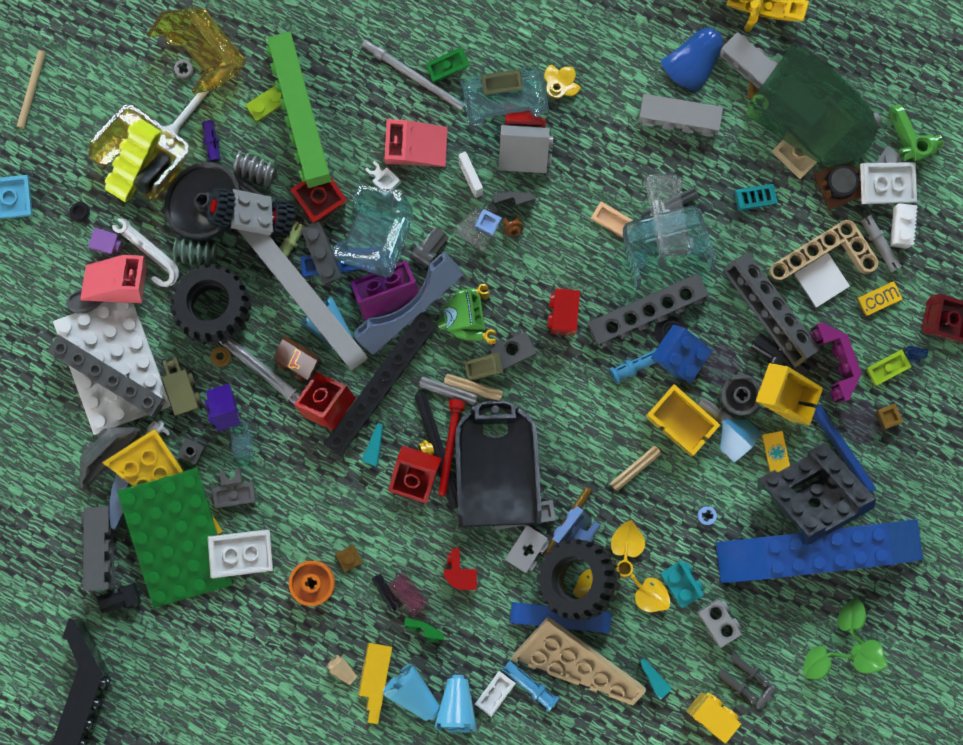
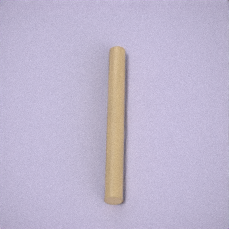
(31, 89)

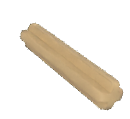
(473, 387)
(635, 468)

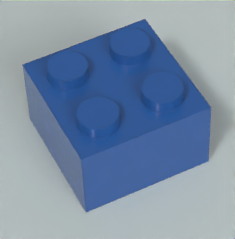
(681, 354)

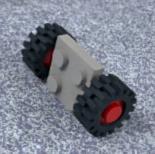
(250, 212)

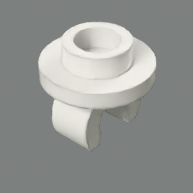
(159, 427)

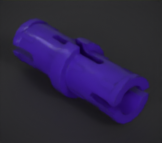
(211, 140)

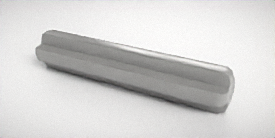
(448, 390)

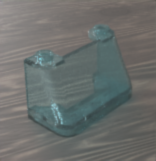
(376, 231)

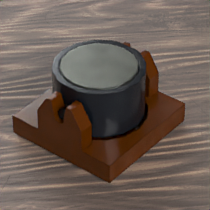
(840, 183)

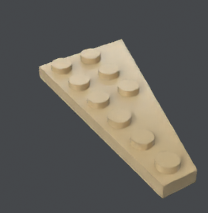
(572, 660)

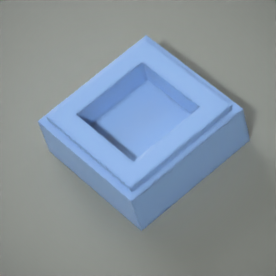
(487, 222)

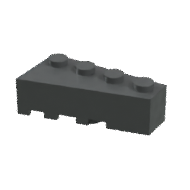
(97, 549)

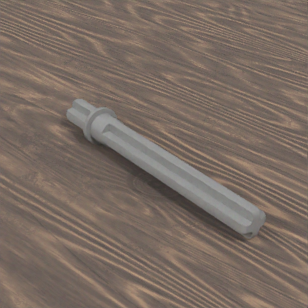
(262, 370)

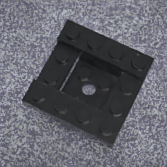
(836, 491)

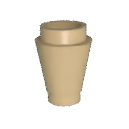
(341, 669)

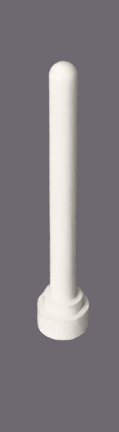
(186, 113)

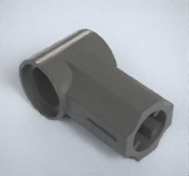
(429, 247)

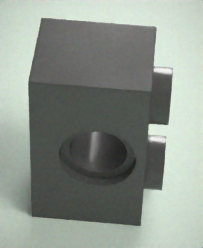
(523, 345)

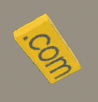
(879, 298)

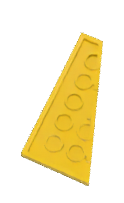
(145, 461)

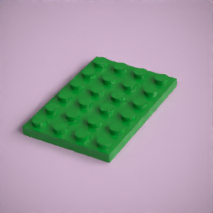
(170, 536)

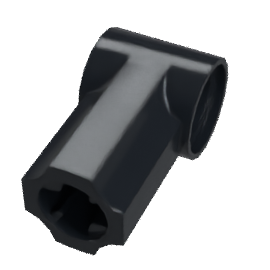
(123, 597)

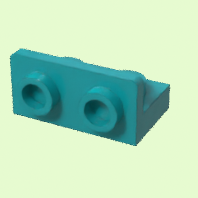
(682, 583)

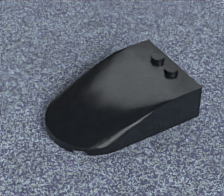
(497, 475)

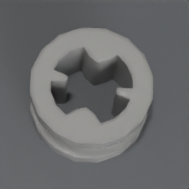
(189, 67)

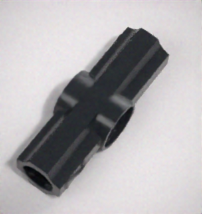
(774, 354)

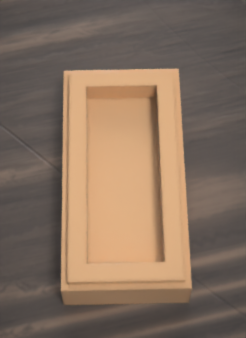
(610, 219)

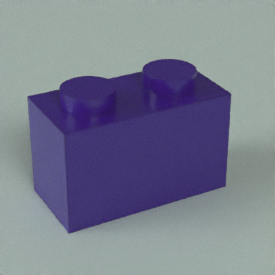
(222, 407)

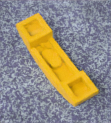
(776, 9)

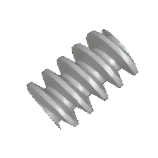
(254, 170)

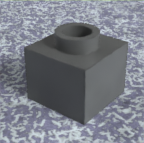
(198, 451)

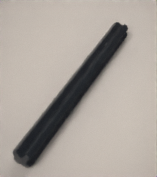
(434, 439)

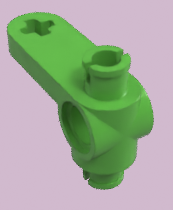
(909, 138)

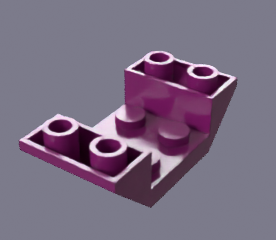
(848, 362)

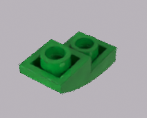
(432, 634)

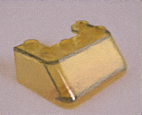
(107, 143)

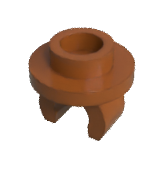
(514, 227)

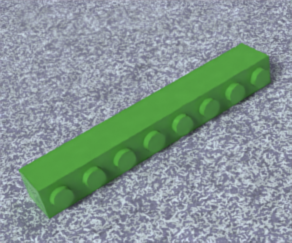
(299, 110)

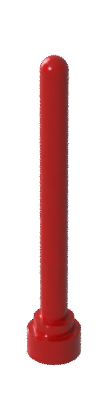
(456, 408)

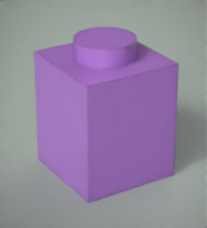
(105, 242)

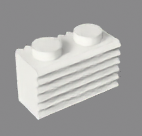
(903, 226)

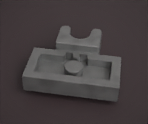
(233, 491)

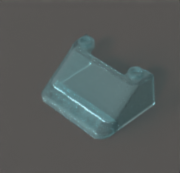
(480, 106)

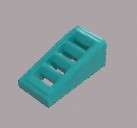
(740, 199)
(372, 452)
(658, 684)

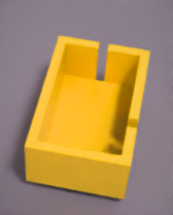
(783, 390)
(682, 420)
(716, 719)

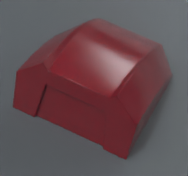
(944, 318)

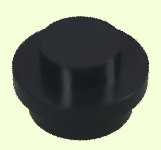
(79, 212)

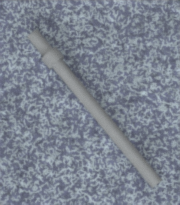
(380, 54)

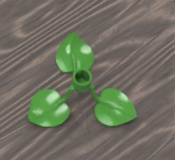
(867, 655)

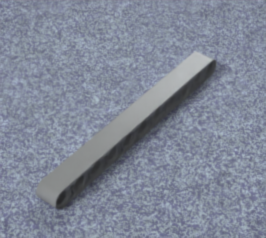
(306, 298)

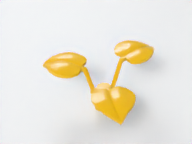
(630, 542)

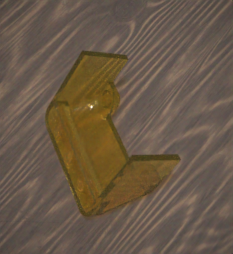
(203, 41)

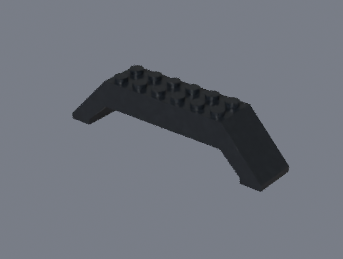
(86, 688)

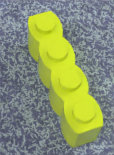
(134, 157)

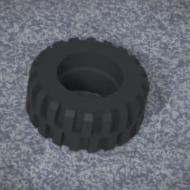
(199, 282)
(553, 576)

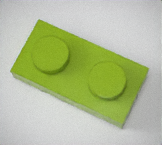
(265, 104)
(888, 367)

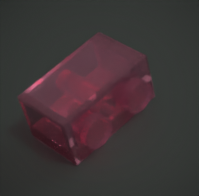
(408, 593)

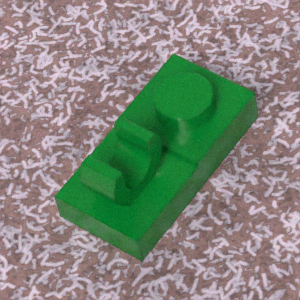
(447, 65)

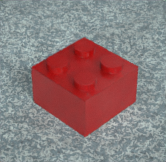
(319, 200)
(564, 311)
(325, 401)
(414, 474)

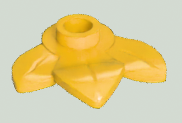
(563, 80)

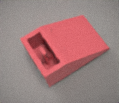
(415, 143)
(115, 280)

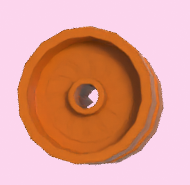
(300, 587)

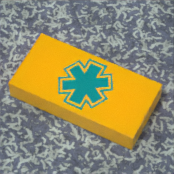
(776, 451)

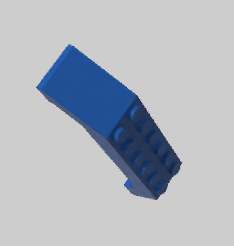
(837, 551)

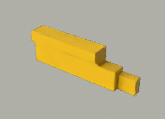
(374, 678)

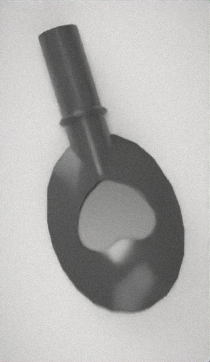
(77, 306)

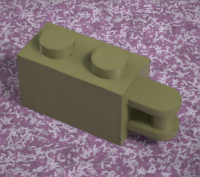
(180, 389)

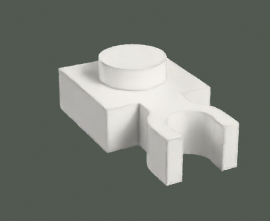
(383, 179)

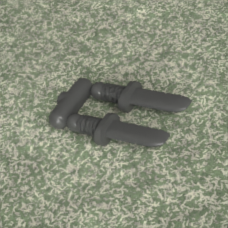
(740, 689)

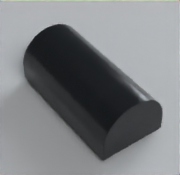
(152, 172)

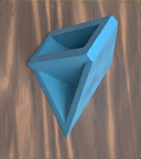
(738, 437)

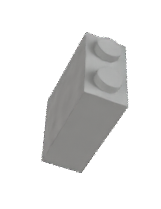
(525, 149)

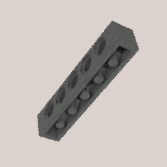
(693, 285)
(771, 309)
(106, 376)

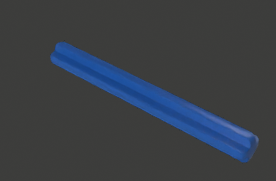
(842, 447)

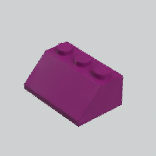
(385, 295)

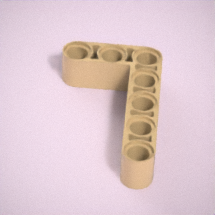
(822, 248)

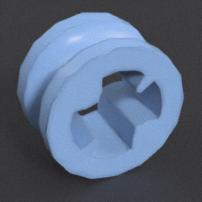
(710, 521)

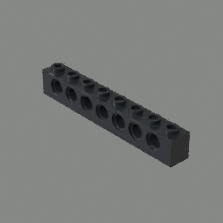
(380, 384)

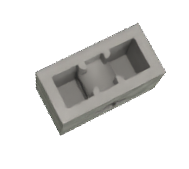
(516, 555)

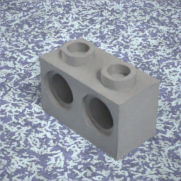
(715, 625)

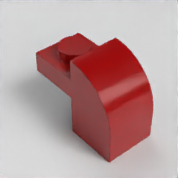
(460, 578)

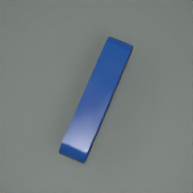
(535, 614)

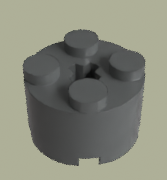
(731, 403)

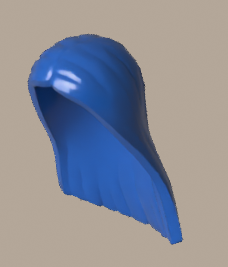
(694, 60)

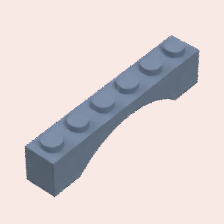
(379, 330)

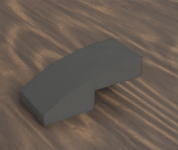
(519, 198)

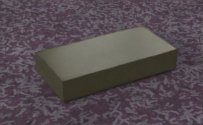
(501, 82)
(483, 367)

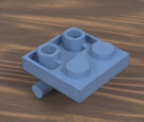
(575, 527)

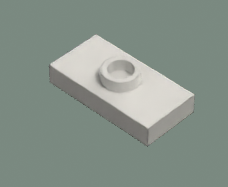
(495, 693)

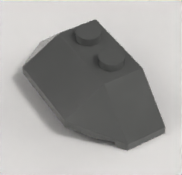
(108, 443)

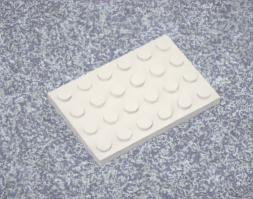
(118, 339)

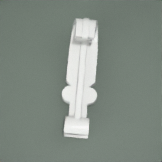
(151, 251)

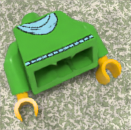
(465, 315)

